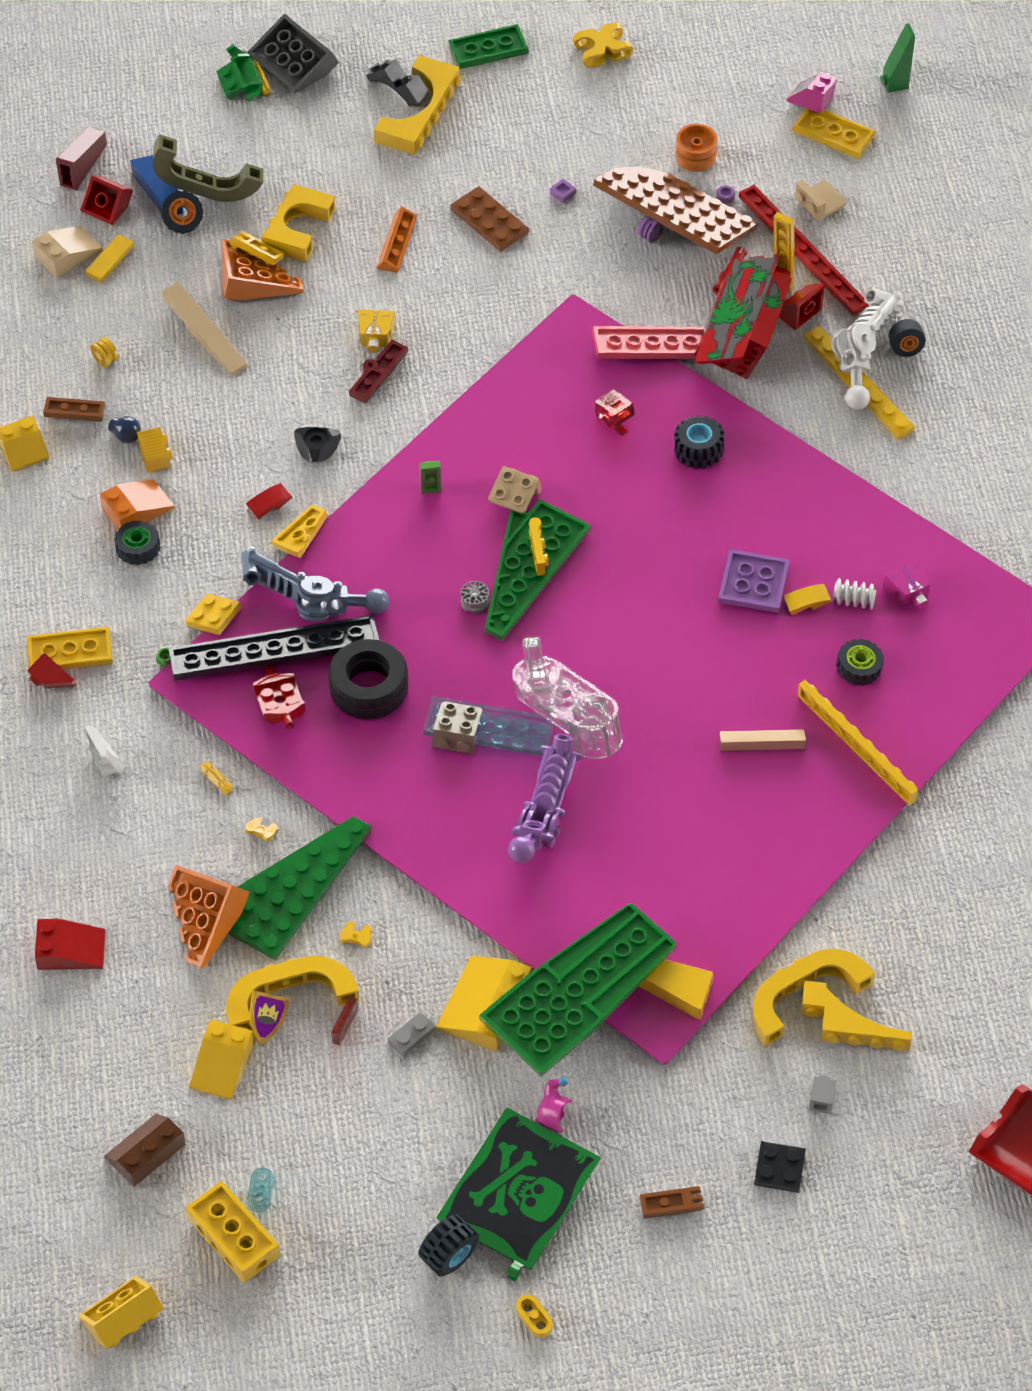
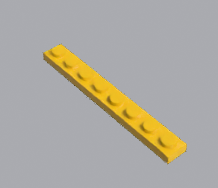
(879, 402)
(862, 747)

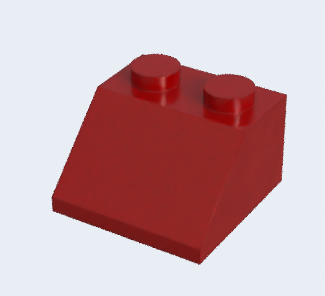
(106, 199)
(803, 305)

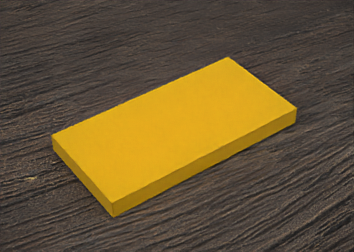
(834, 131)
(73, 648)

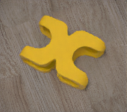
(602, 45)

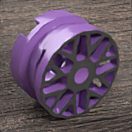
(650, 229)

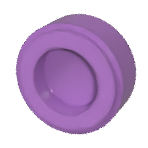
(725, 194)

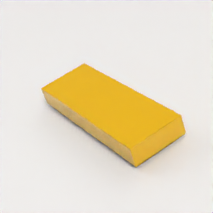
(109, 258)

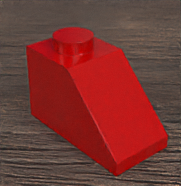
(49, 674)

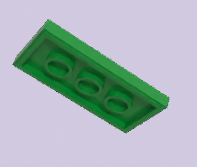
(488, 46)

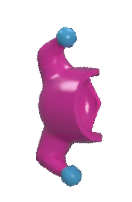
(552, 1106)

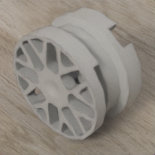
(474, 597)

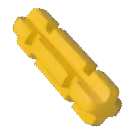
(216, 777)

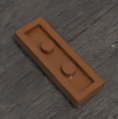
(74, 409)

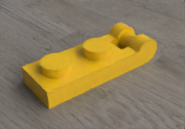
(257, 248)
(537, 546)

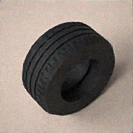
(368, 701)

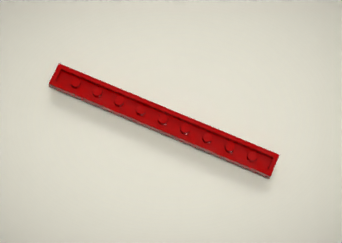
(807, 253)

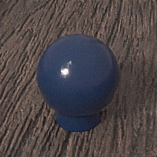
(125, 428)

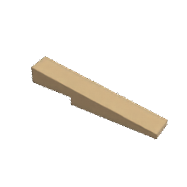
(203, 328)

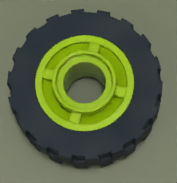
(859, 662)

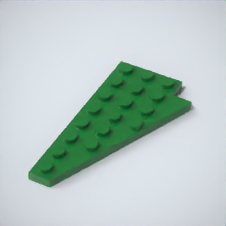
(516, 576)
(293, 886)

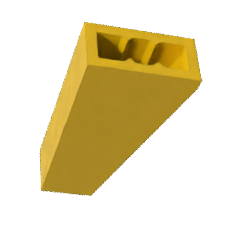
(680, 986)

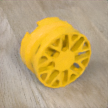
(104, 352)

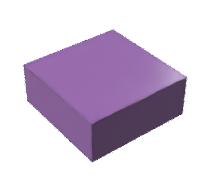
(562, 190)

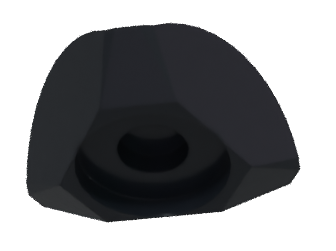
(316, 443)

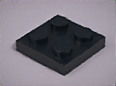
(779, 1167)

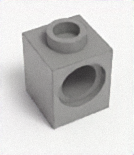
(822, 1094)

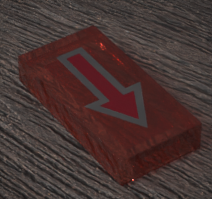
(344, 1021)

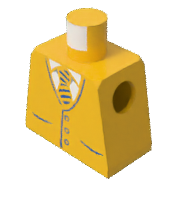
(375, 328)

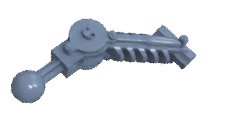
(311, 594)

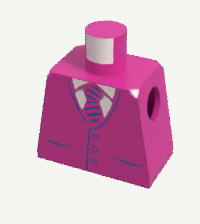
(908, 584)

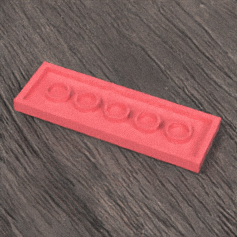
(646, 342)

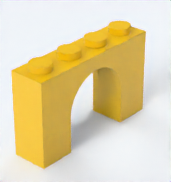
(296, 203)

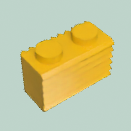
(154, 450)

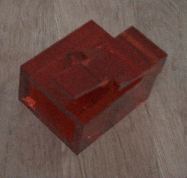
(614, 410)

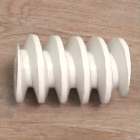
(854, 594)

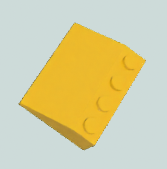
(477, 989)

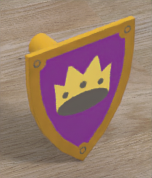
(266, 1014)

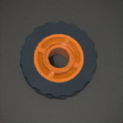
(173, 220)

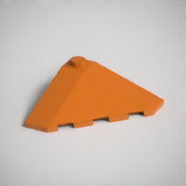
(251, 278)
(206, 911)

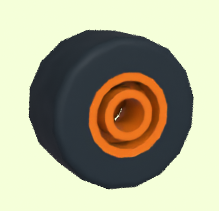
(907, 337)

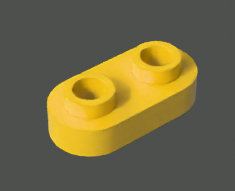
(535, 1317)

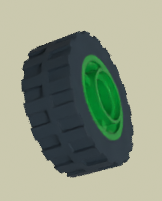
(137, 542)

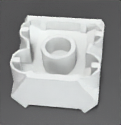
(103, 753)

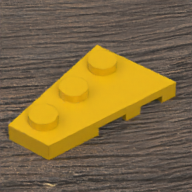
(300, 532)

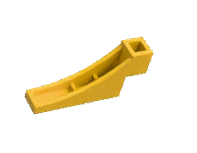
(847, 1026)

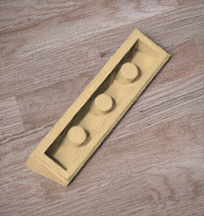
(762, 740)

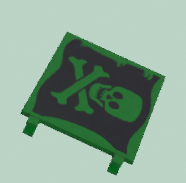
(520, 1188)

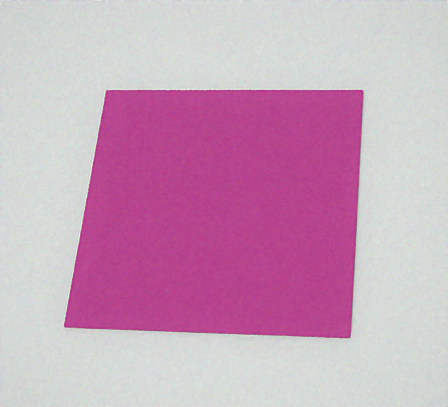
(692, 835)

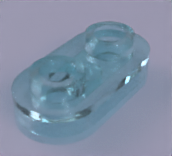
(260, 1188)

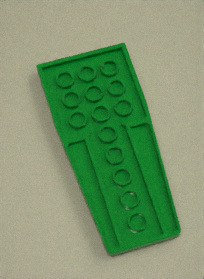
(578, 988)

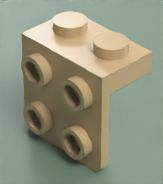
(819, 199)
(514, 489)

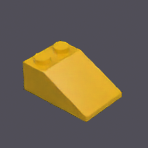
(221, 1059)

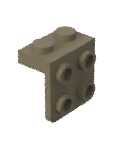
(456, 727)

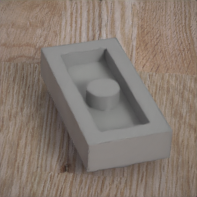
(411, 1034)

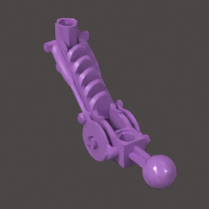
(545, 805)

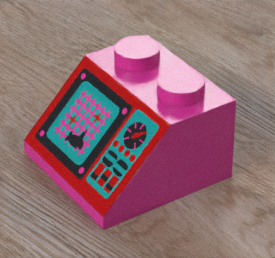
(814, 92)

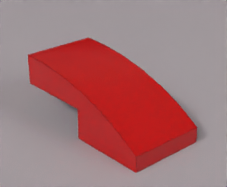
(268, 499)

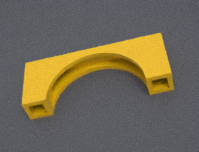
(410, 132)

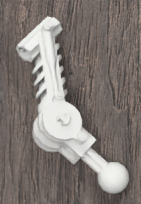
(856, 343)

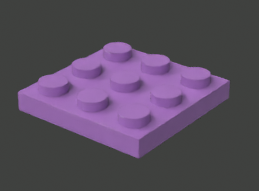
(754, 581)

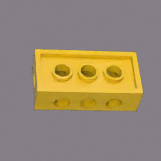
(219, 1233)

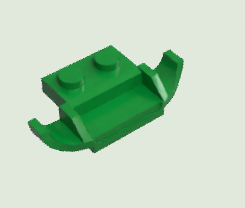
(240, 75)

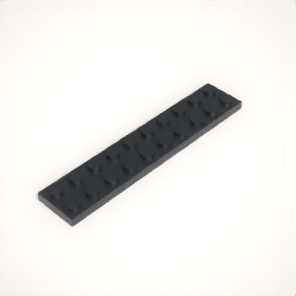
(269, 647)

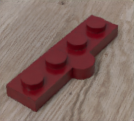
(377, 371)

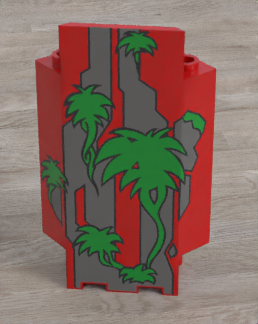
(744, 315)

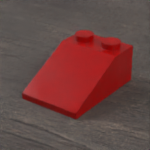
(68, 945)

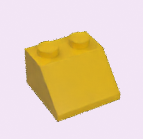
(22, 443)

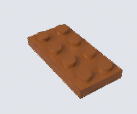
(489, 218)

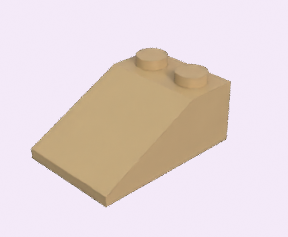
(64, 249)

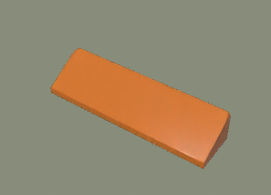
(397, 240)

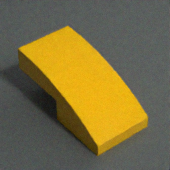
(811, 596)

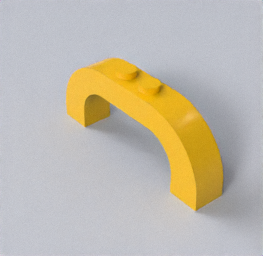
(288, 975)
(788, 980)

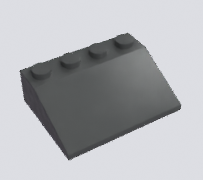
(293, 55)

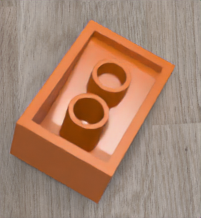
(135, 502)

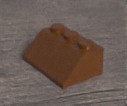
(146, 1148)

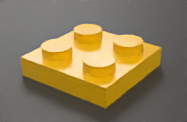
(213, 614)

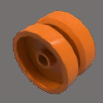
(696, 147)

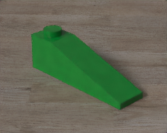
(898, 65)

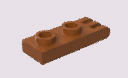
(671, 1202)

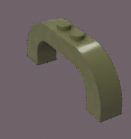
(200, 182)

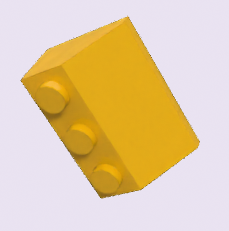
(121, 1312)

